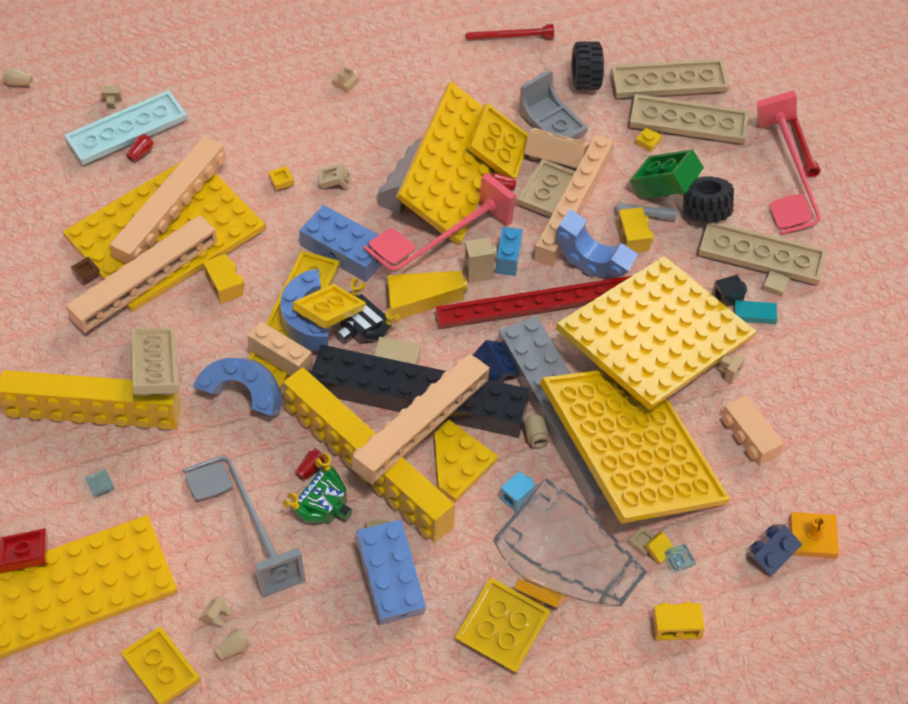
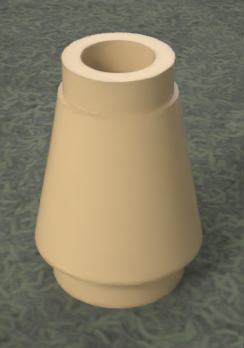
(15, 77)
(232, 645)

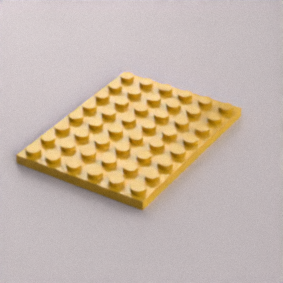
(214, 202)
(656, 332)
(634, 453)

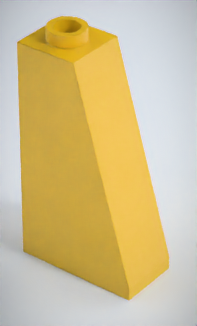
(424, 291)

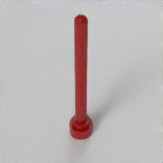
(546, 31)
(810, 167)

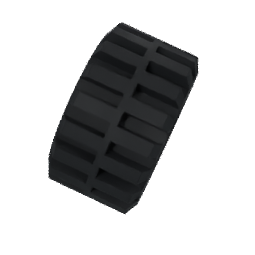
(587, 65)
(709, 200)

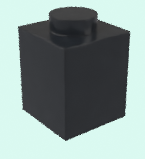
(729, 290)

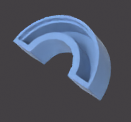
(590, 255)
(296, 326)
(257, 378)

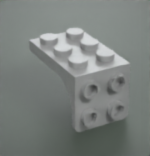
(545, 110)

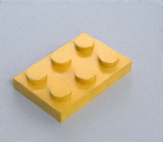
(328, 306)
(160, 666)

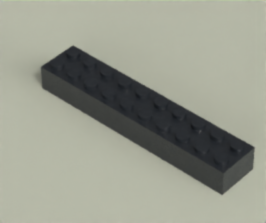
(396, 384)

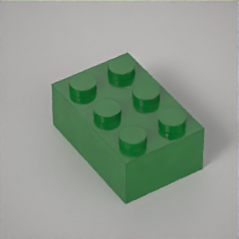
(666, 174)

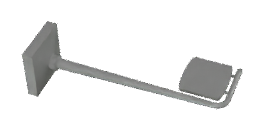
(277, 571)

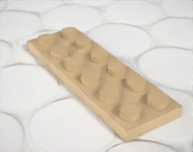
(670, 78)
(689, 118)
(763, 252)
(154, 361)

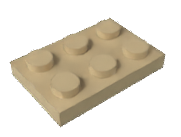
(545, 188)

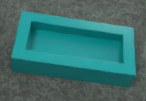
(756, 311)

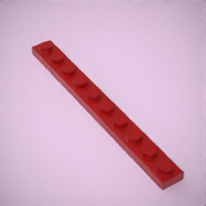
(523, 303)

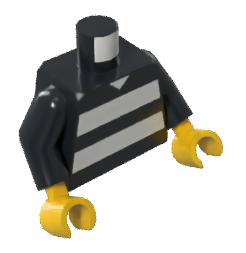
(369, 323)

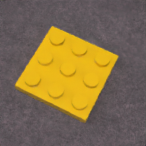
(498, 142)
(503, 625)

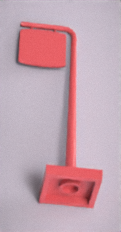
(492, 198)
(794, 208)

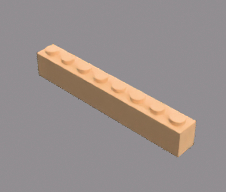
(575, 196)
(168, 200)
(141, 274)
(419, 418)

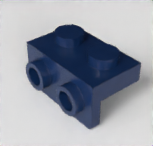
(495, 356)
(774, 548)

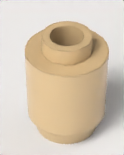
(536, 431)

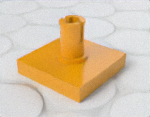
(816, 533)
(540, 594)

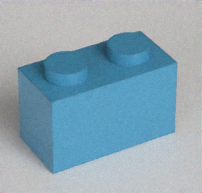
(509, 251)

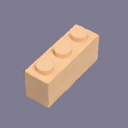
(555, 148)
(279, 349)
(752, 430)

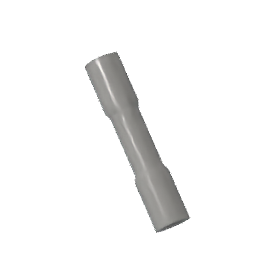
(659, 213)

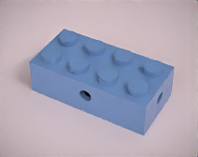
(340, 239)
(390, 572)

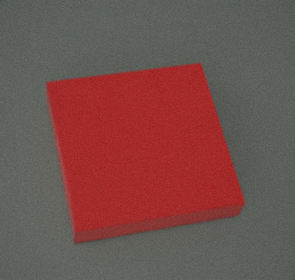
(23, 550)

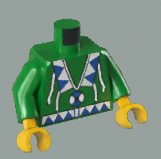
(322, 498)

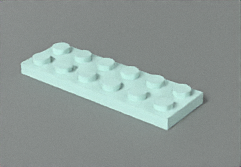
(124, 126)

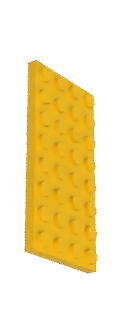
(443, 174)
(83, 585)

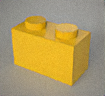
(635, 229)
(224, 278)
(678, 621)

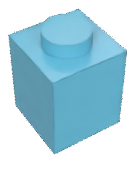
(517, 490)

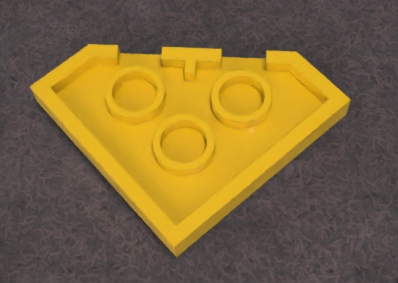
(459, 460)

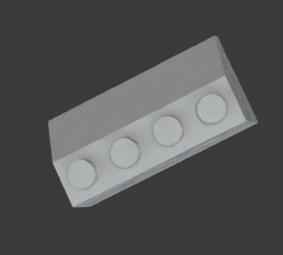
(389, 191)

